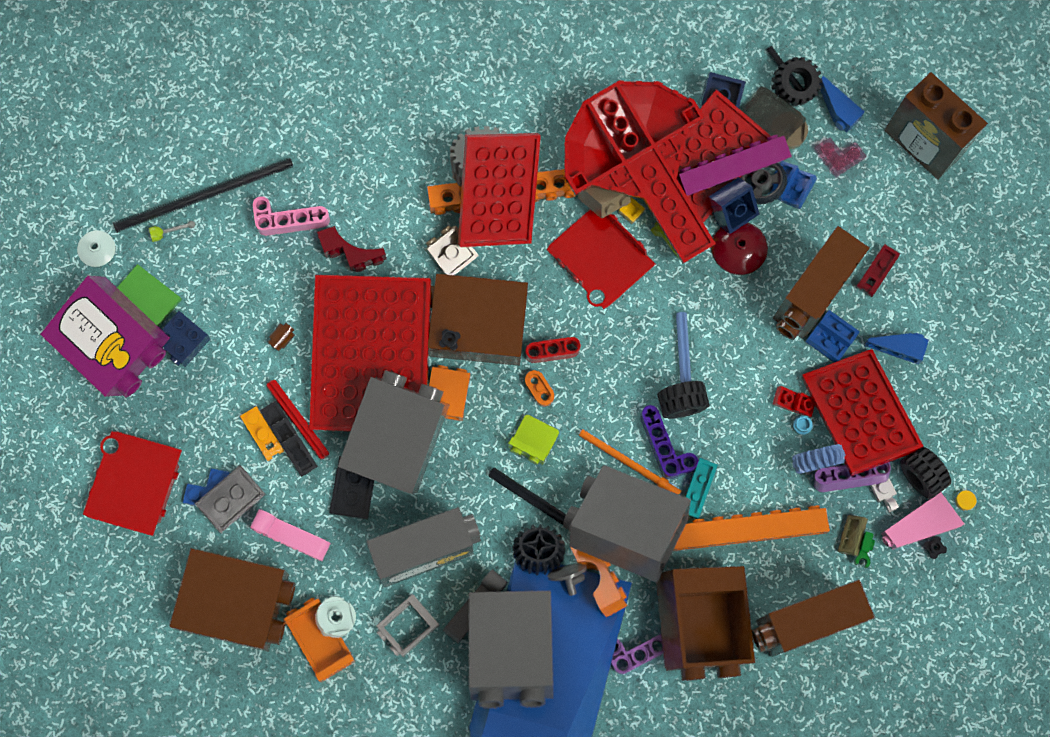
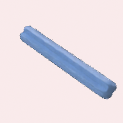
(683, 347)

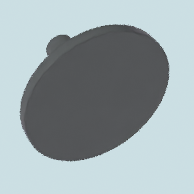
(571, 574)

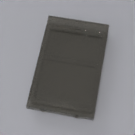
(772, 113)

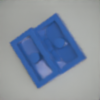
(798, 185)
(832, 336)

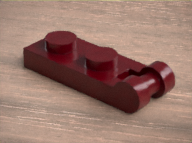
(878, 269)

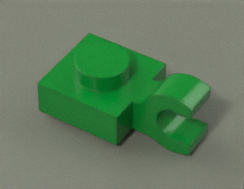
(866, 545)

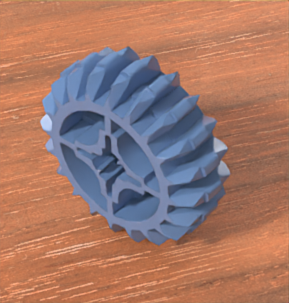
(818, 459)

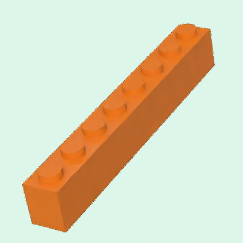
(753, 528)

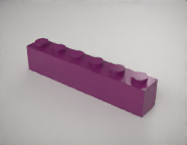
(735, 165)

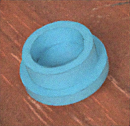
(802, 425)

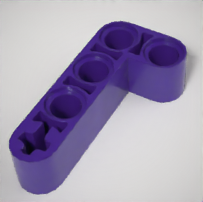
(664, 441)

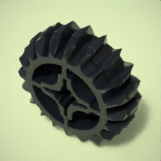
(527, 544)

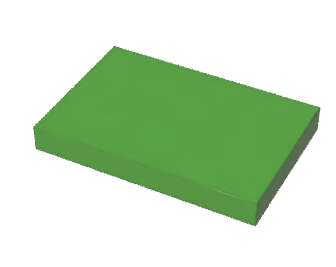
(149, 294)

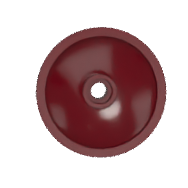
(740, 259)

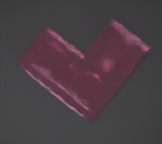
(838, 160)

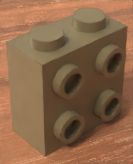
(603, 201)

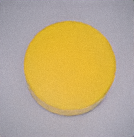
(965, 500)

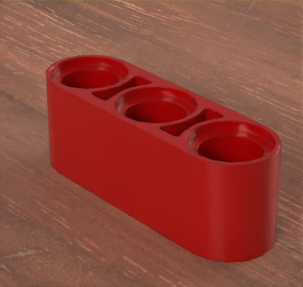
(560, 344)

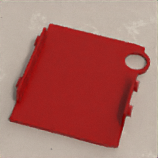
(601, 256)
(133, 483)

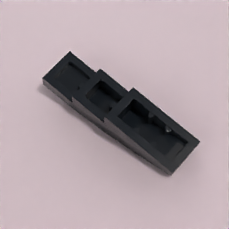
(288, 438)

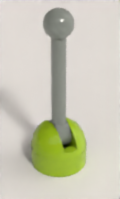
(157, 233)

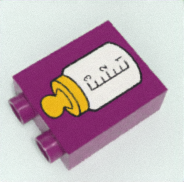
(106, 337)

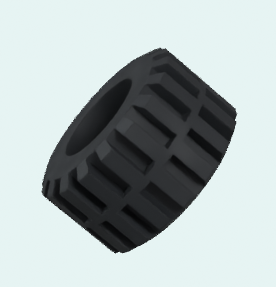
(806, 71)
(683, 399)
(925, 472)

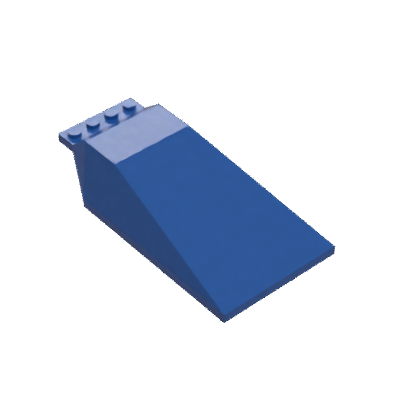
(581, 663)

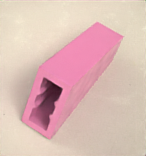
(926, 521)

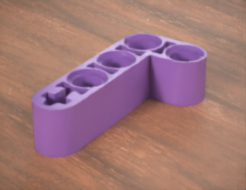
(872, 477)
(629, 657)

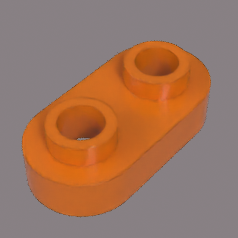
(540, 388)

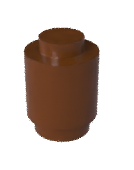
(281, 336)

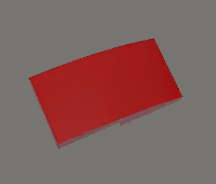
(794, 402)

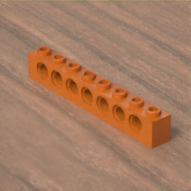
(547, 179)

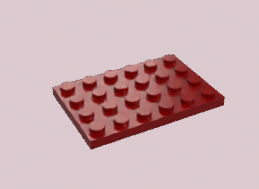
(719, 133)
(498, 189)
(862, 412)

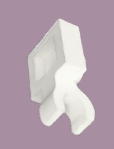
(884, 493)

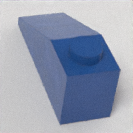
(841, 108)
(903, 346)

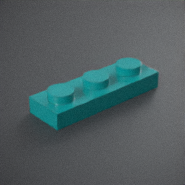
(700, 486)

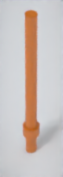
(661, 482)

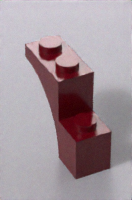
(356, 257)

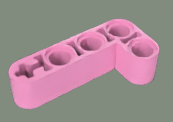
(292, 216)
(289, 535)

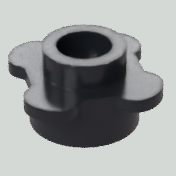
(446, 334)
(929, 546)

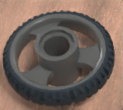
(764, 188)

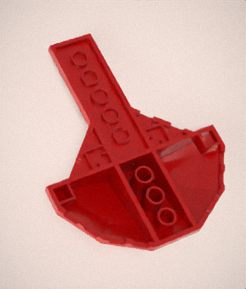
(633, 145)

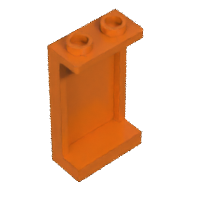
(323, 652)

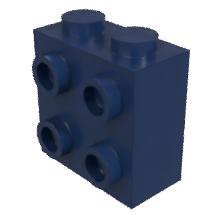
(185, 339)

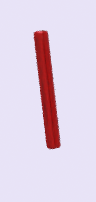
(297, 419)

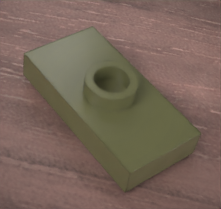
(852, 535)

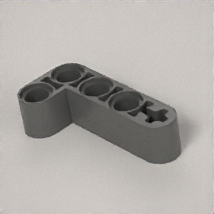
(459, 624)

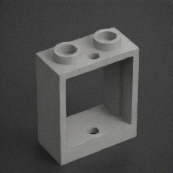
(384, 634)

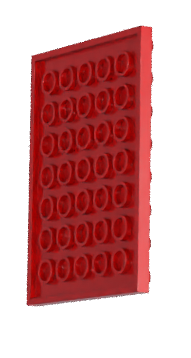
(358, 334)

